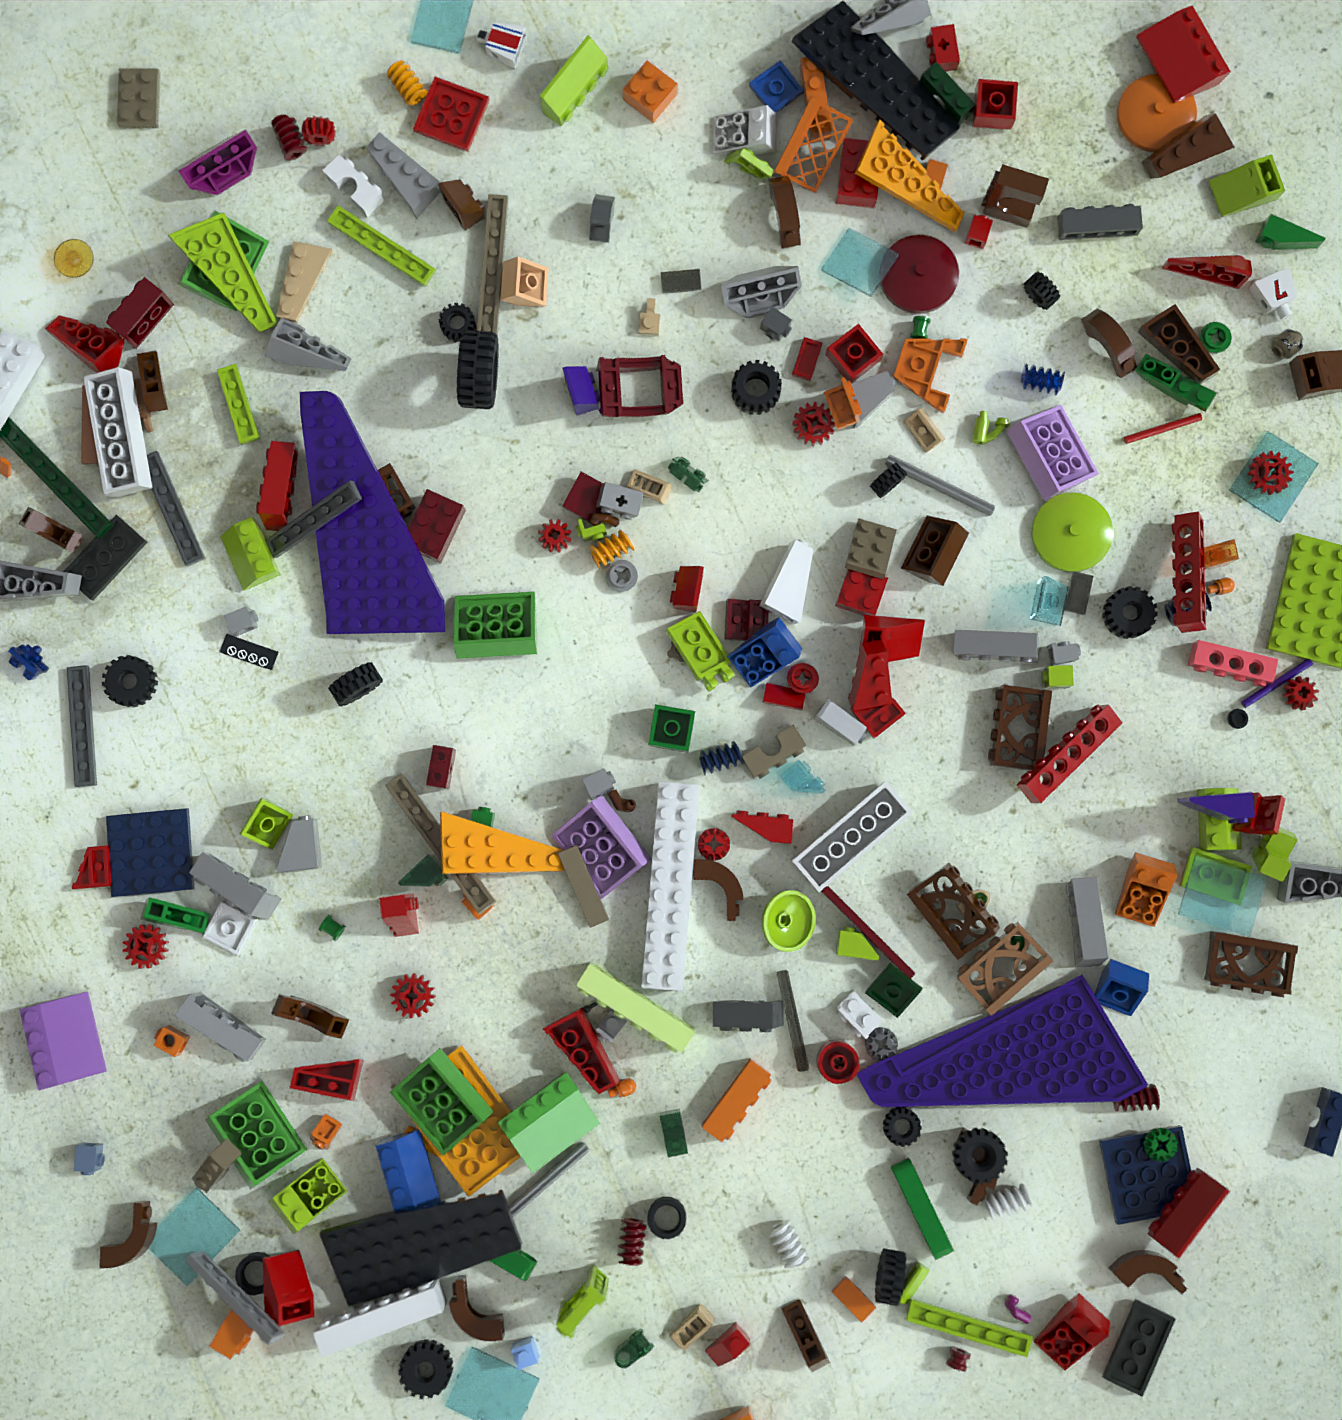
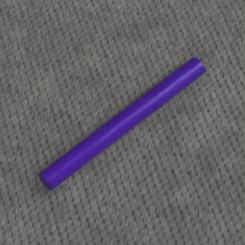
(1277, 682)

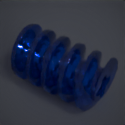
(1041, 379)

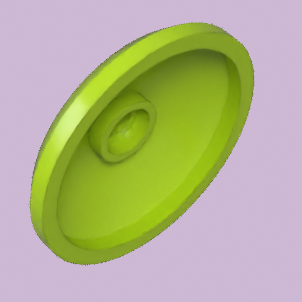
(796, 924)

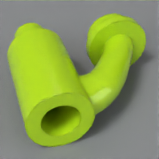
(980, 432)

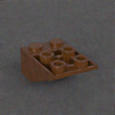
(1317, 373)

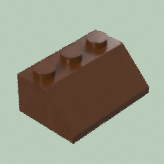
(935, 550)

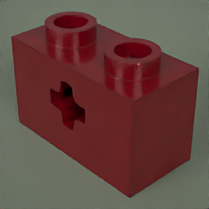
(441, 767)

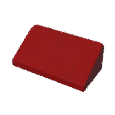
(783, 697)

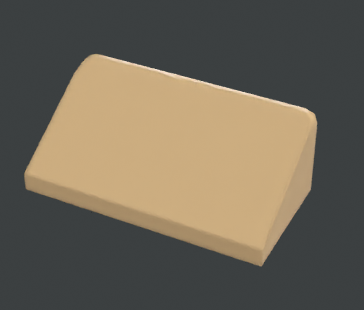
(924, 430)

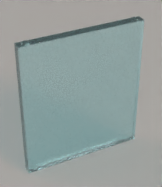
(442, 24)
(860, 262)

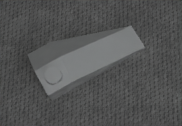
(893, 15)

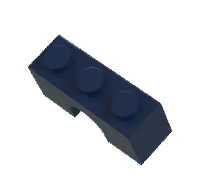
(1326, 1133)

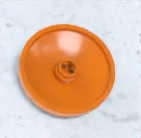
(1150, 116)

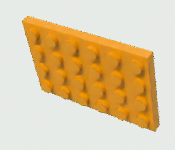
(487, 1148)

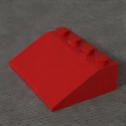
(1183, 54)

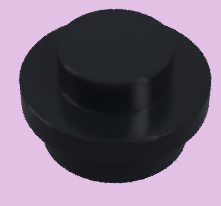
(1237, 718)

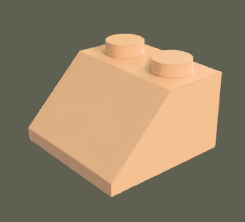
(524, 282)

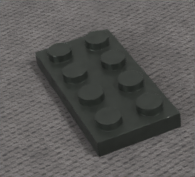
(106, 557)
(1138, 1347)

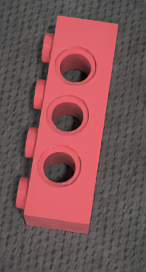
(1264, 665)

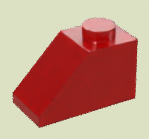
(728, 1345)

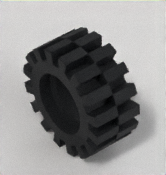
(1041, 290)
(449, 313)
(888, 480)
(911, 1135)

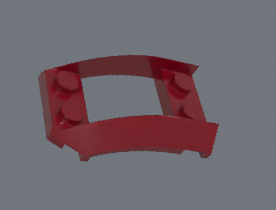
(610, 385)

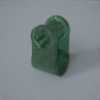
(633, 1348)

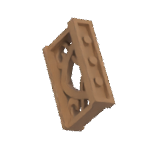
(1002, 996)

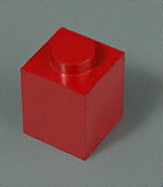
(978, 231)

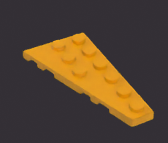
(903, 177)

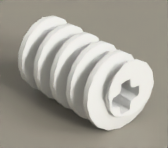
(1008, 1201)
(788, 1244)

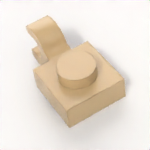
(649, 321)

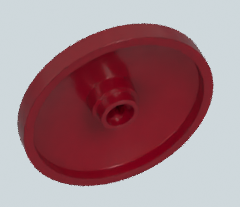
(921, 275)

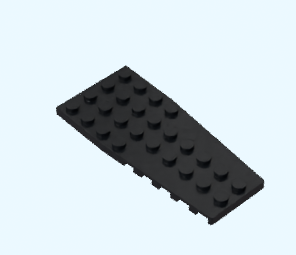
(876, 77)
(418, 1245)

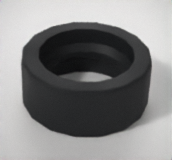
(666, 1201)
(240, 1277)

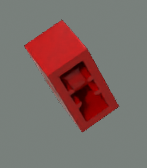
(943, 47)

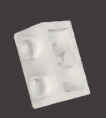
(858, 1014)

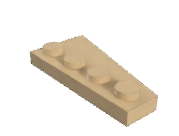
(302, 273)

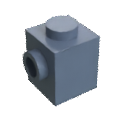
(89, 1158)

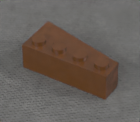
(1191, 146)
(1179, 343)

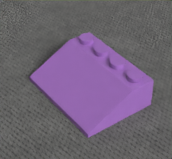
(63, 1040)

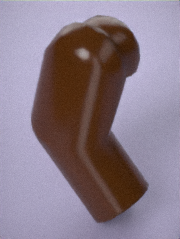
(606, 518)
(621, 804)

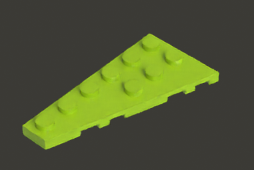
(221, 259)

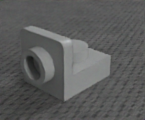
(609, 1026)

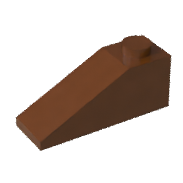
(152, 382)
(805, 1336)

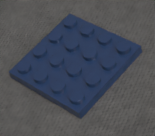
(150, 852)
(1138, 1183)

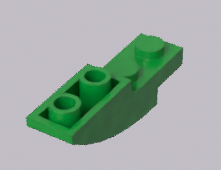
(1174, 384)

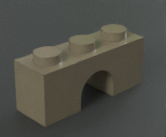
(790, 744)
(216, 1166)

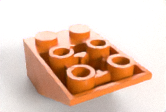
(1145, 889)

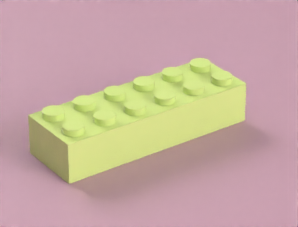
(636, 1007)

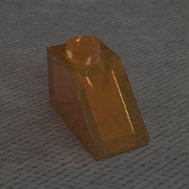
(1220, 554)

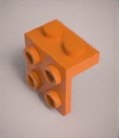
(842, 406)

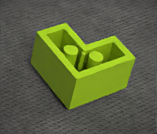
(1273, 854)

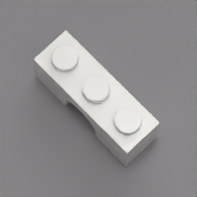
(342, 173)

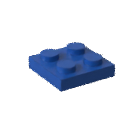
(776, 87)

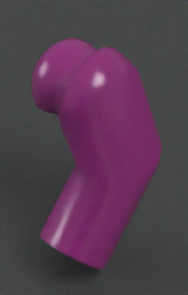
(1017, 1313)

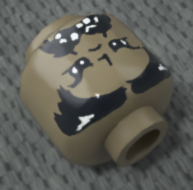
(1287, 343)

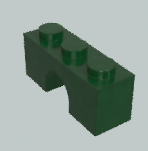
(956, 101)

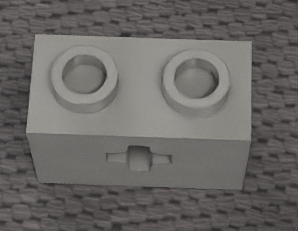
(631, 500)
(599, 783)

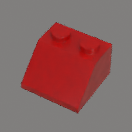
(687, 588)

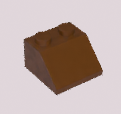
(461, 202)

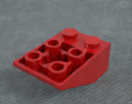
(899, 635)
(287, 1288)
(1073, 1332)

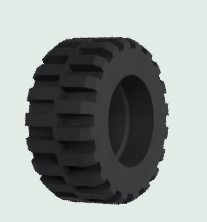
(477, 369)

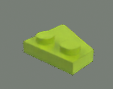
(750, 163)

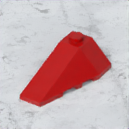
(1222, 270)
(94, 346)

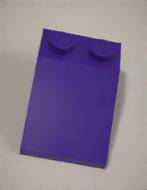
(1230, 807)

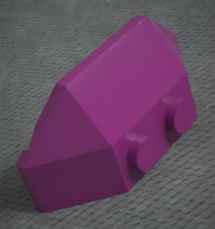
(221, 165)

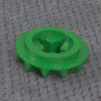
(1224, 336)
(1151, 1144)

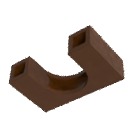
(1014, 195)

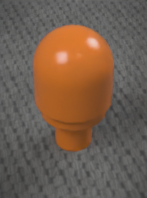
(1221, 586)
(623, 1088)

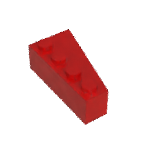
(277, 485)
(583, 1048)

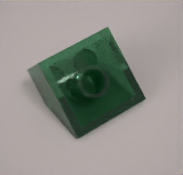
(425, 873)

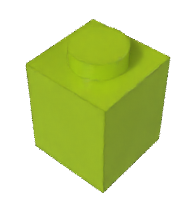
(1058, 676)

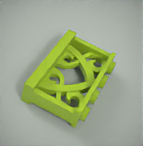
(580, 1304)

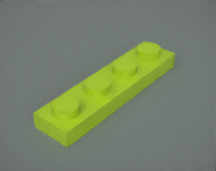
(238, 404)

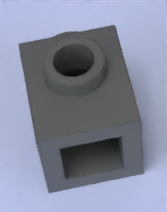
(776, 324)

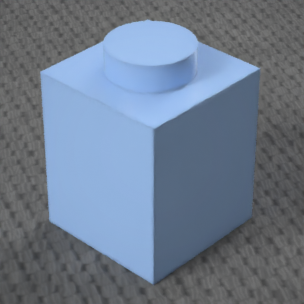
(525, 1353)

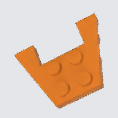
(918, 366)

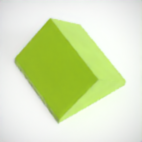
(266, 823)

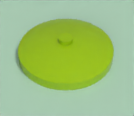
(1072, 532)

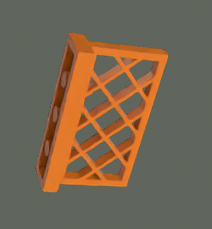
(798, 136)

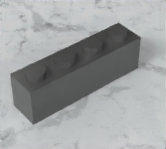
(1100, 222)

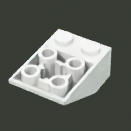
(745, 129)

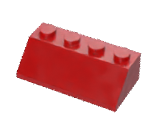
(1187, 1212)

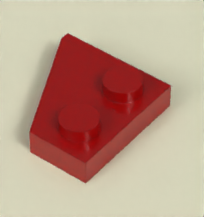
(880, 717)
(95, 869)

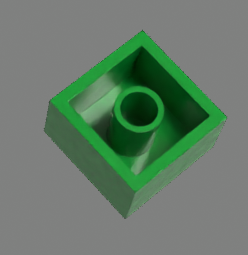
(671, 728)

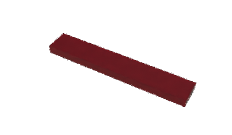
(868, 932)

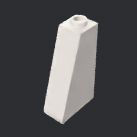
(789, 584)

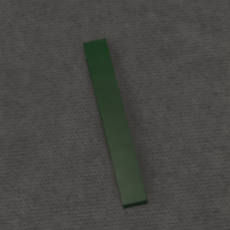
(55, 479)

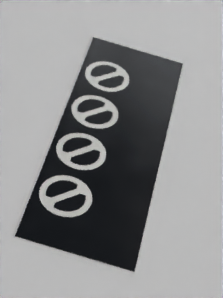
(249, 652)

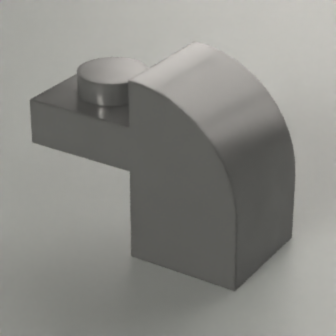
(601, 218)

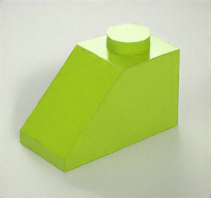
(854, 945)

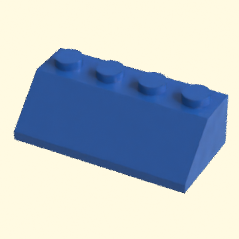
(407, 1171)

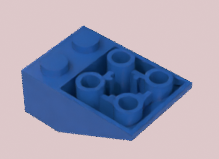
(765, 652)

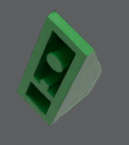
(1282, 234)
(174, 915)

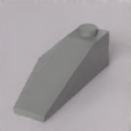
(294, 347)

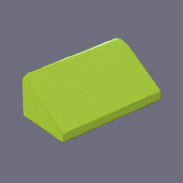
(913, 1281)

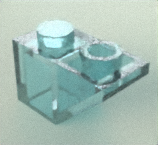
(801, 780)

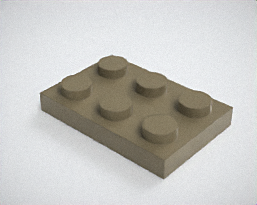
(138, 98)
(870, 548)

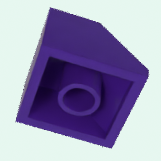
(581, 389)

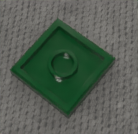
(893, 990)

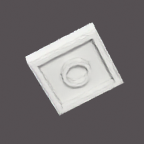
(229, 928)

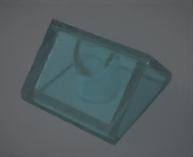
(1049, 601)

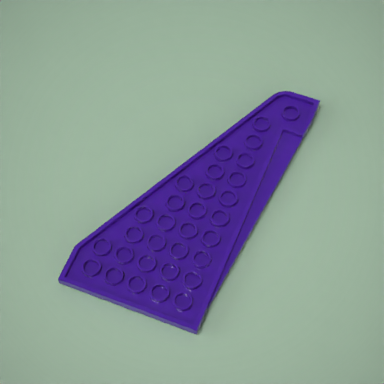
(366, 554)
(1030, 1053)

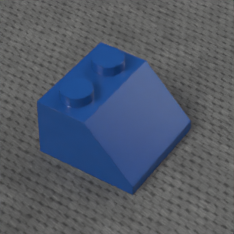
(1122, 987)

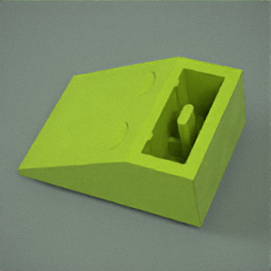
(1247, 186)
(308, 1196)

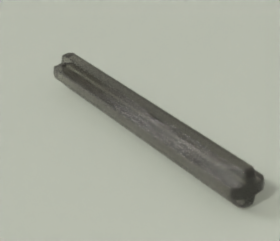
(793, 1020)

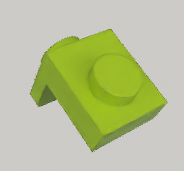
(593, 533)

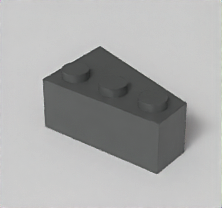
(748, 1015)

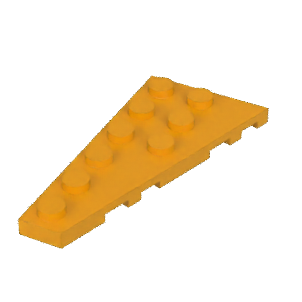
(478, 848)

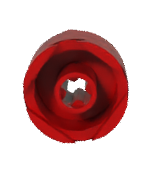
(841, 1073)

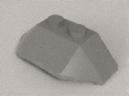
(761, 289)

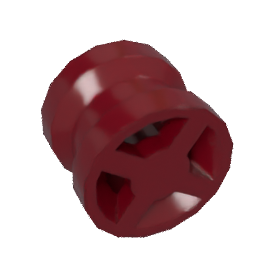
(958, 1359)

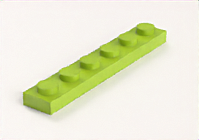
(381, 246)
(969, 1327)

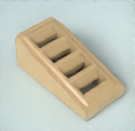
(664, 493)
(703, 1319)

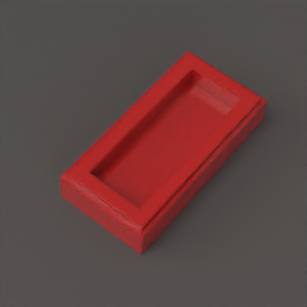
(807, 359)

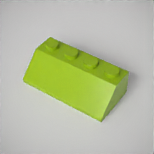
(574, 81)

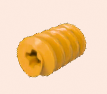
(406, 83)
(610, 548)

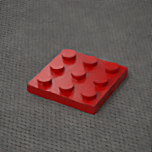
(451, 114)

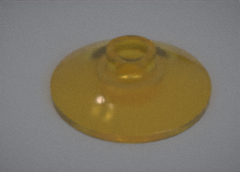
(68, 252)

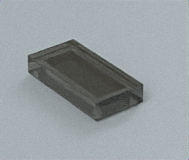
(681, 281)
(1078, 593)

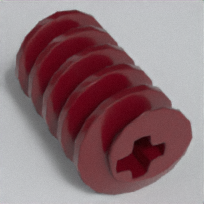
(288, 137)
(1145, 1096)
(633, 1242)

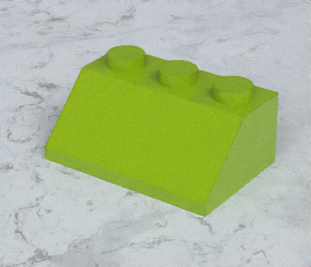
(249, 553)
(1217, 833)

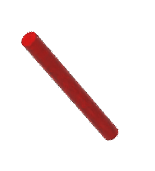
(1163, 428)

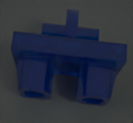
(30, 658)

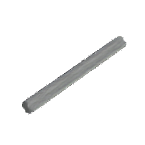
(942, 486)
(550, 1177)

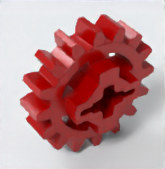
(806, 421)
(1279, 476)
(140, 940)
(412, 986)

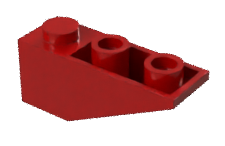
(770, 828)

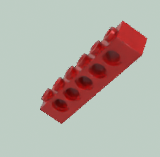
(1194, 619)
(1106, 722)

